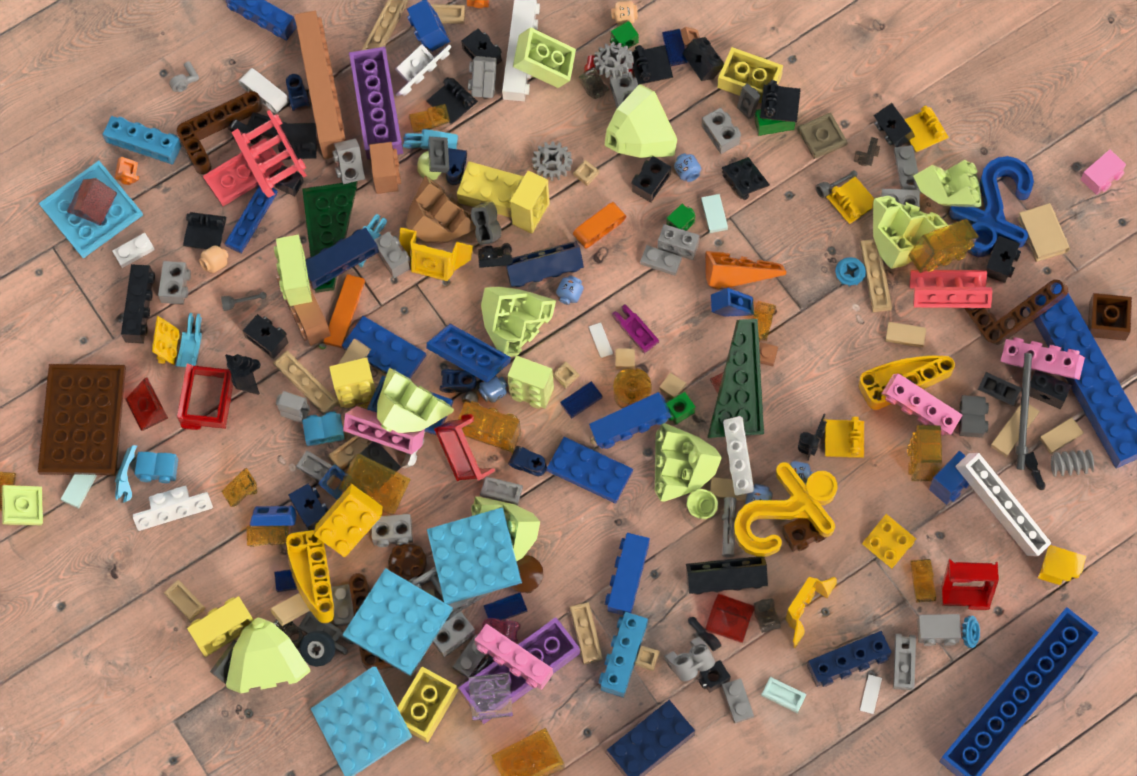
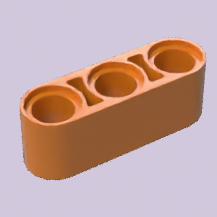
(599, 225)

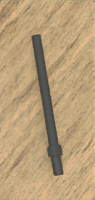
(1021, 449)

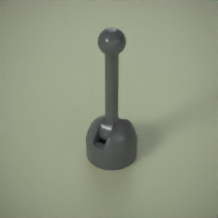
(824, 188)
(229, 302)
(472, 395)

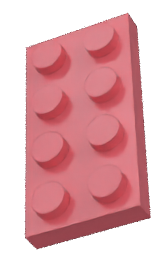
(236, 177)

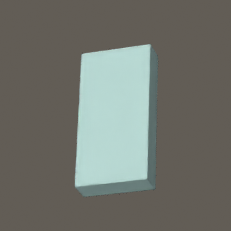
(714, 213)
(78, 489)
(783, 695)

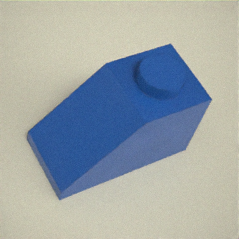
(731, 303)

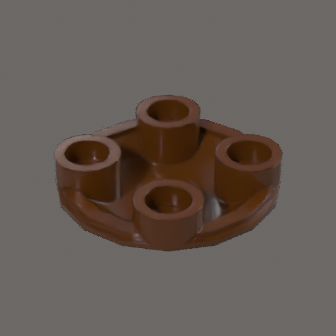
(407, 561)
(530, 573)

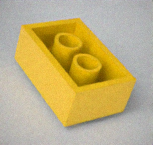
(348, 520)

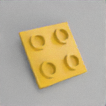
(926, 129)
(851, 200)
(165, 341)
(844, 438)
(889, 541)

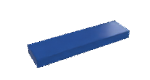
(249, 220)

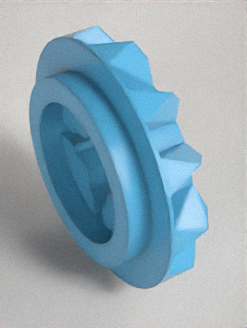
(852, 264)
(971, 631)

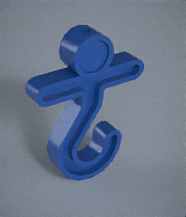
(992, 221)

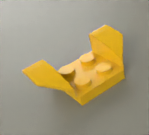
(432, 261)
(805, 596)

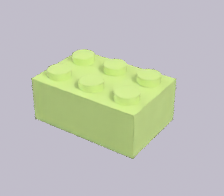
(544, 57)
(292, 270)
(530, 382)

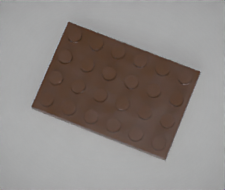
(82, 419)

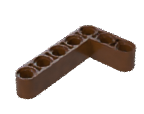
(213, 126)
(1017, 313)
(356, 595)

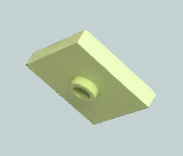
(22, 505)

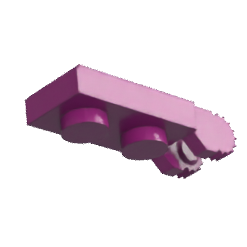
(636, 329)

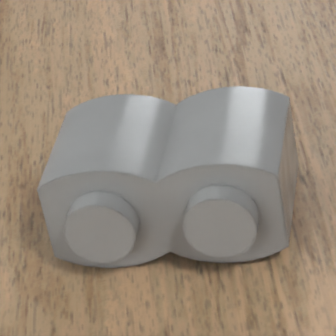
(292, 406)

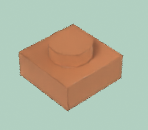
(689, 34)
(767, 353)

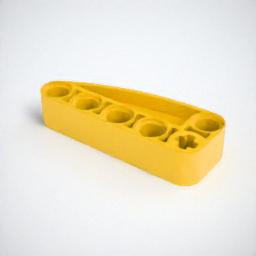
(911, 369)
(305, 570)

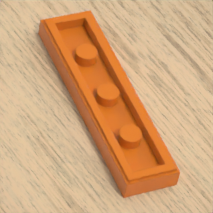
(344, 310)

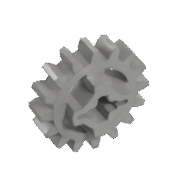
(613, 60)
(554, 154)

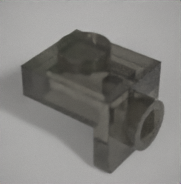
(593, 83)
(867, 158)
(766, 615)

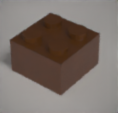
(1110, 316)

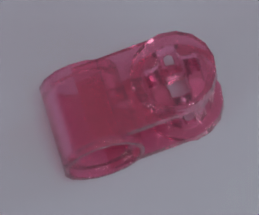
(504, 627)

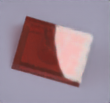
(92, 200)
(146, 405)
(730, 618)

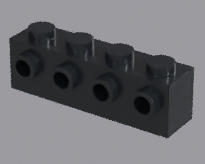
(137, 304)
(726, 575)

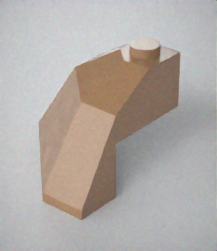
(437, 216)

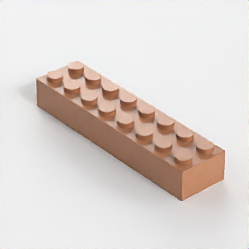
(320, 81)

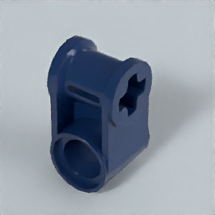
(297, 95)
(457, 162)
(453, 381)
(524, 460)

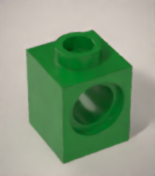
(625, 35)
(681, 218)
(683, 401)

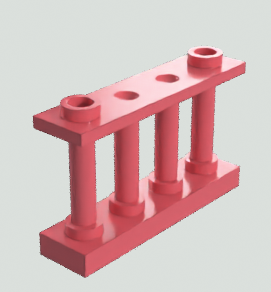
(252, 153)
(951, 289)

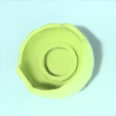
(423, 167)
(702, 504)

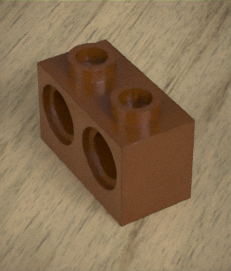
(801, 526)

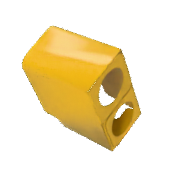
(1061, 565)

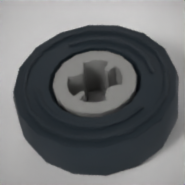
(313, 657)

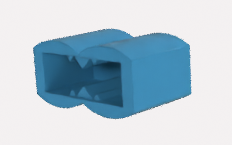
(323, 429)
(156, 467)

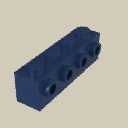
(340, 257)
(544, 264)
(849, 658)

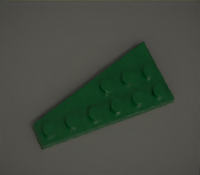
(328, 218)
(741, 383)

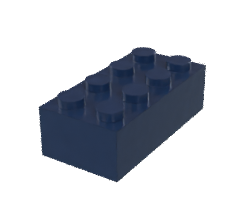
(651, 741)

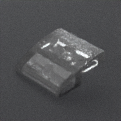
(490, 696)

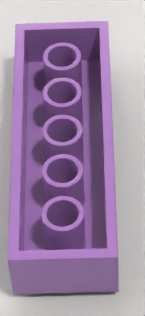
(375, 98)
(549, 644)

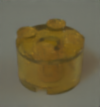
(632, 380)

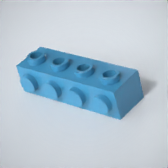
(142, 139)
(624, 654)

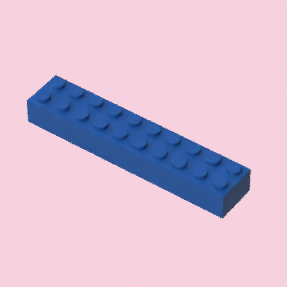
(1098, 387)
(1019, 695)

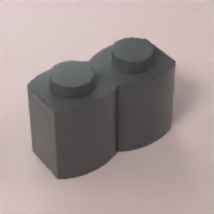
(485, 219)
(973, 416)

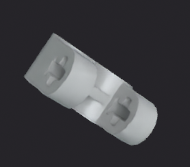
(688, 664)

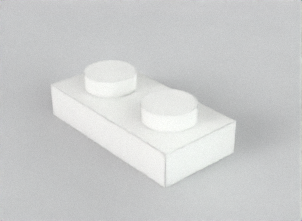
(133, 250)

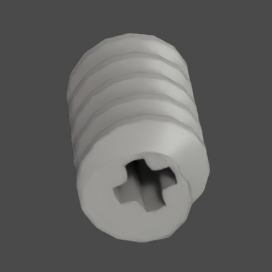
(1072, 462)

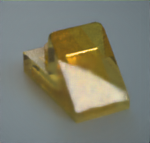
(764, 313)
(240, 487)

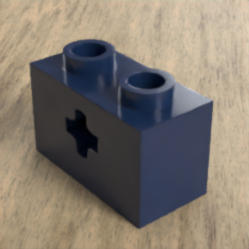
(301, 499)

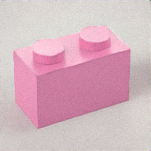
(1103, 172)

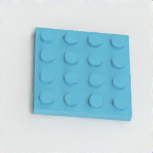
(84, 234)
(474, 556)
(397, 622)
(361, 722)

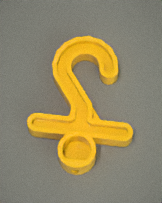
(804, 502)

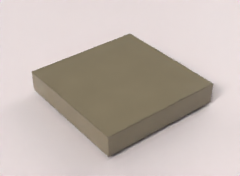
(822, 135)

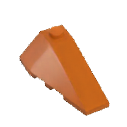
(730, 272)

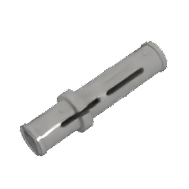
(729, 505)

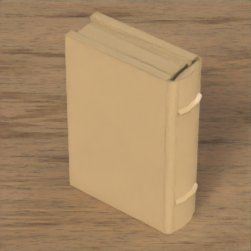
(1044, 232)

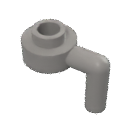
(180, 82)

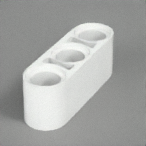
(269, 94)

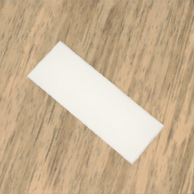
(600, 340)
(870, 694)

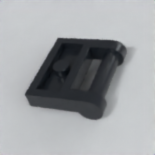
(489, 256)

